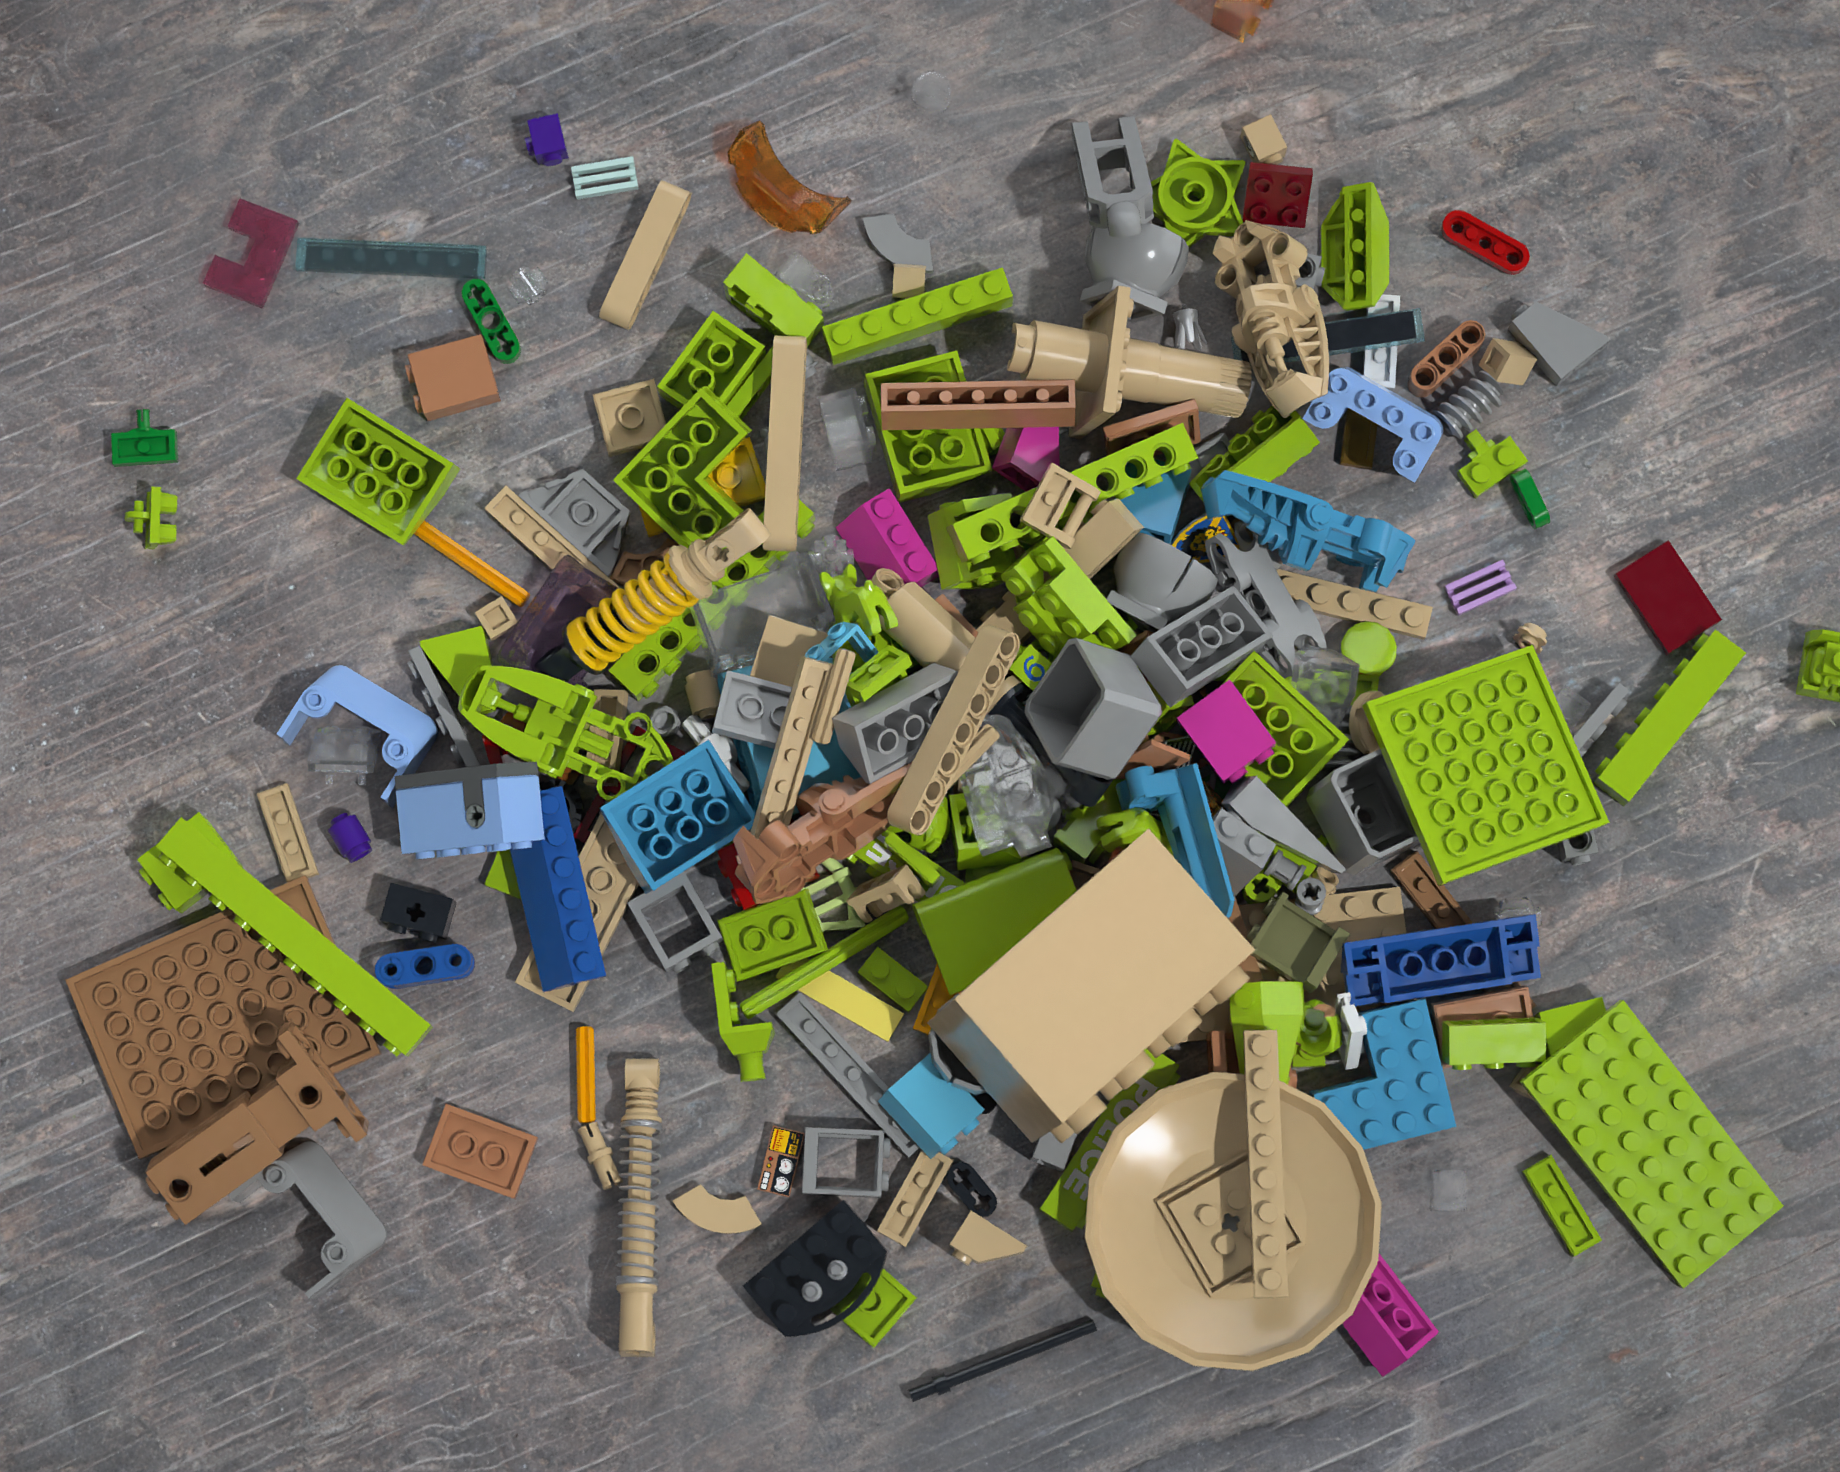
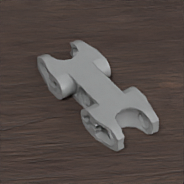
(1255, 577)

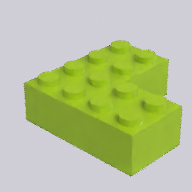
(674, 469)

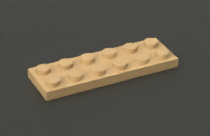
(609, 889)

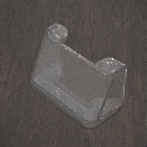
(735, 616)

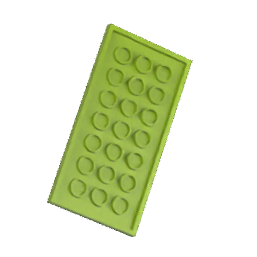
(1651, 1143)

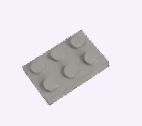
(751, 709)

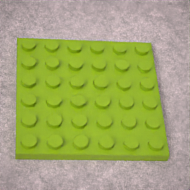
(1485, 764)

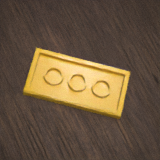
(736, 475)

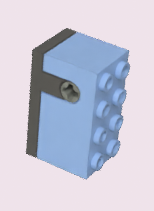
(469, 810)

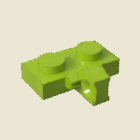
(1489, 462)

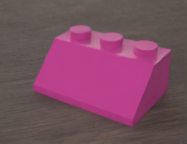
(887, 539)
(1388, 1321)

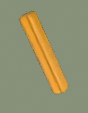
(585, 1074)

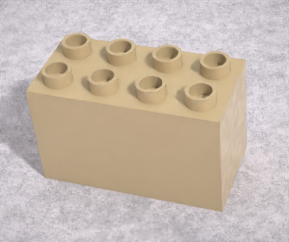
(1095, 991)

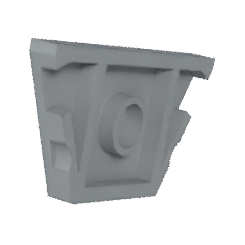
(583, 516)

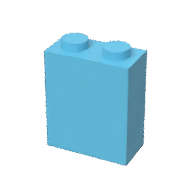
(931, 1108)

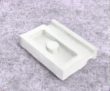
(1352, 1031)

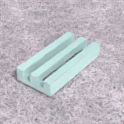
(604, 166)

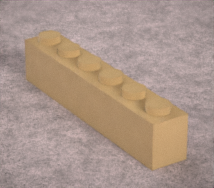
(1093, 548)

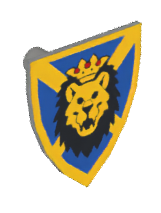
(1193, 536)

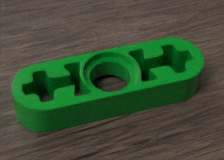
(488, 298)

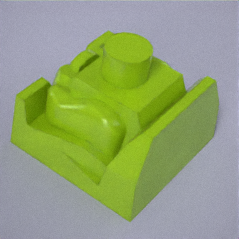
(1820, 666)

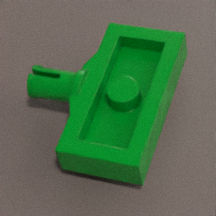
(144, 444)

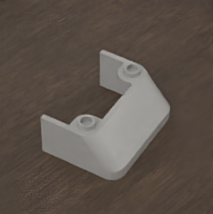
(336, 1200)

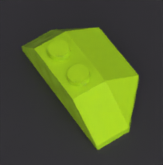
(1356, 248)

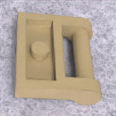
(1050, 501)

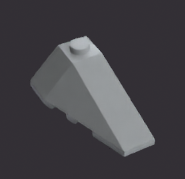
(1261, 810)

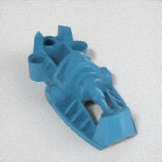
(1306, 525)

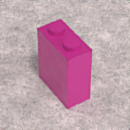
(1227, 733)

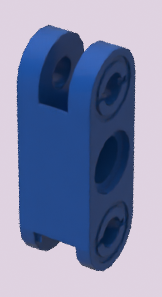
(407, 962)

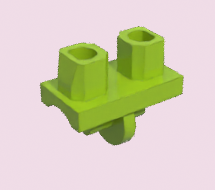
(156, 504)

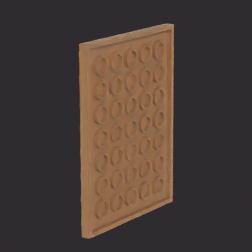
(200, 1021)

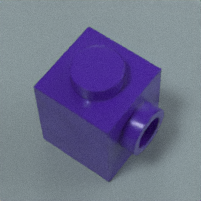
(546, 140)

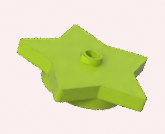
(1210, 181)

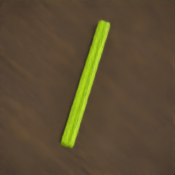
(823, 962)

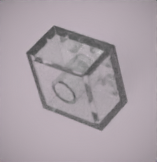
(845, 428)

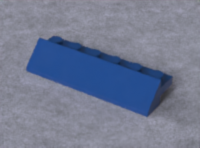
(557, 901)
(1441, 960)

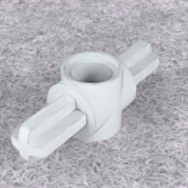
(723, 745)

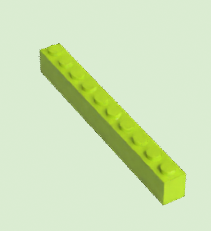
(294, 937)

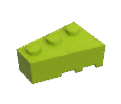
(1080, 834)

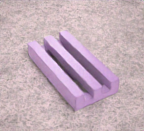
(1504, 576)

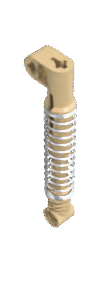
(638, 1224)

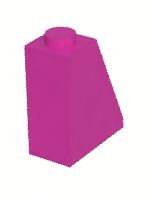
(1027, 454)

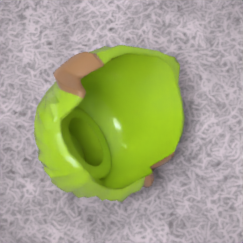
(1320, 1030)

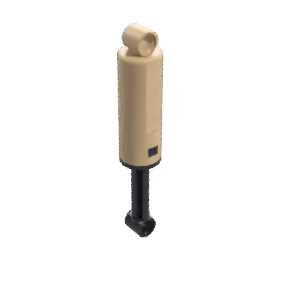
(937, 637)

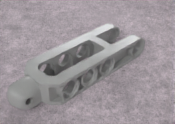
(1117, 212)

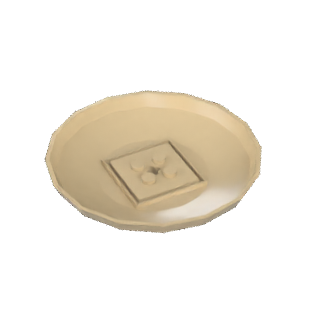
(1185, 1278)

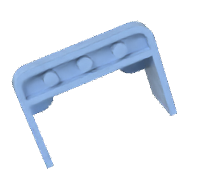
(409, 729)

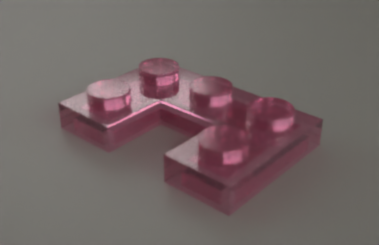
(255, 279)

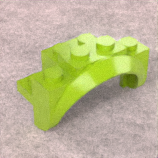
(1065, 604)

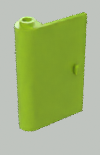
(990, 915)

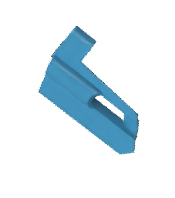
(1187, 823)

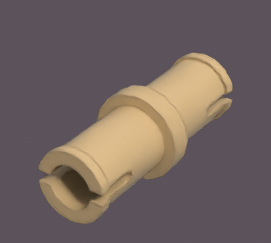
(600, 1155)

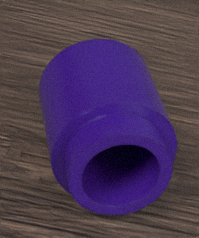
(350, 837)

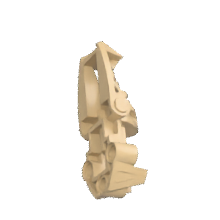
(1274, 313)

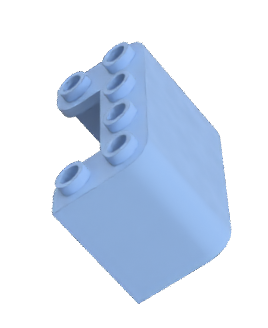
(1355, 391)

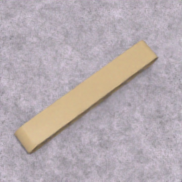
(785, 442)
(953, 730)

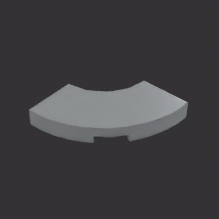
(895, 244)

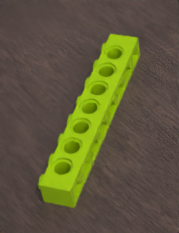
(1172, 442)
(643, 684)

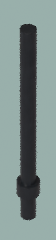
(942, 1383)

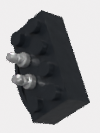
(819, 1273)

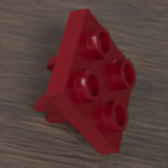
(1277, 194)

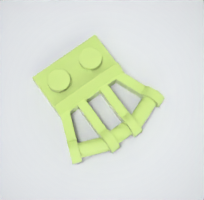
(840, 876)

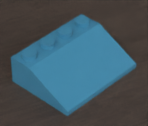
(677, 816)

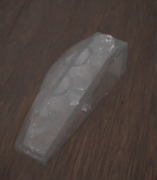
(1325, 680)

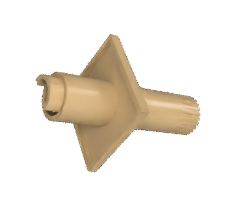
(1117, 367)

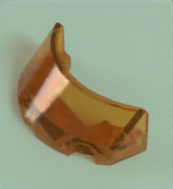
(774, 190)

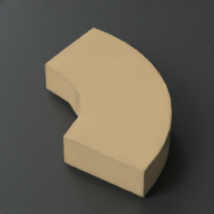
(716, 1213)

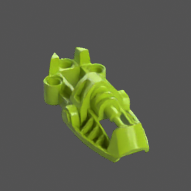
(557, 725)

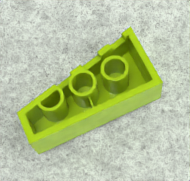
(1263, 449)

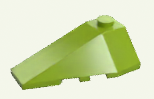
(1269, 1007)

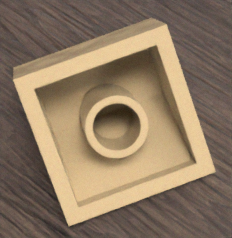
(983, 1242)

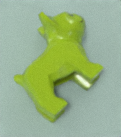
(857, 603)
(1134, 824)

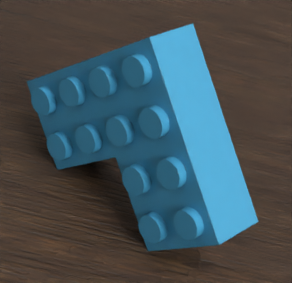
(1407, 1081)

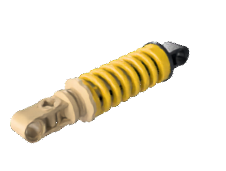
(650, 600)

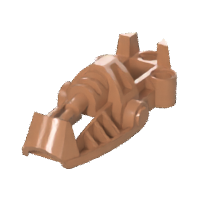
(833, 824)

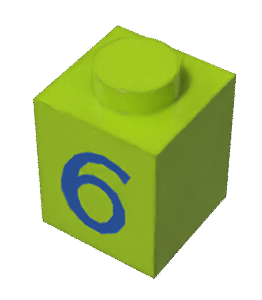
(1030, 666)

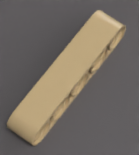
(645, 255)

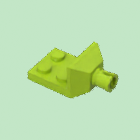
(744, 1041)

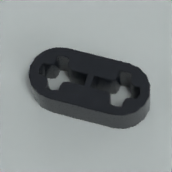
(978, 1185)

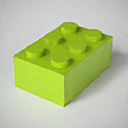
(715, 358)

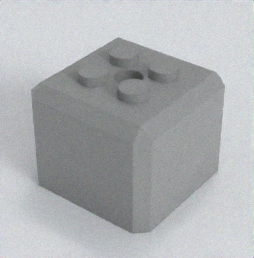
(1092, 709)
(1369, 787)

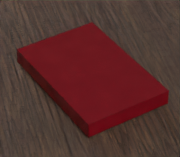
(1667, 597)

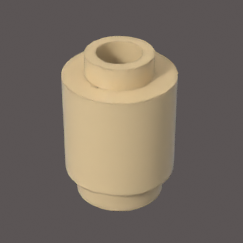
(702, 694)

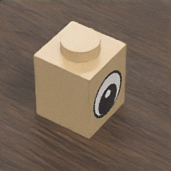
(1264, 141)

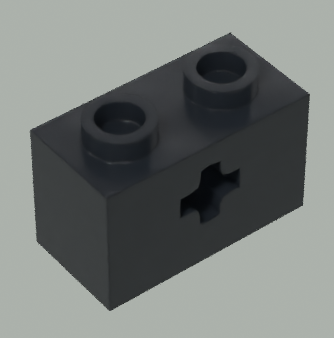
(403, 900)

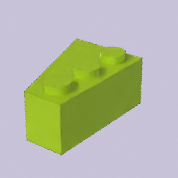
(771, 301)

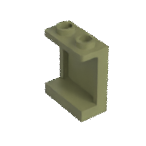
(1295, 942)

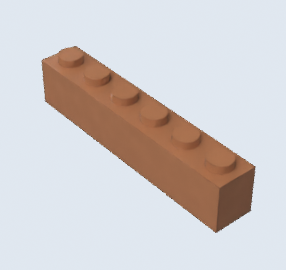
(978, 404)

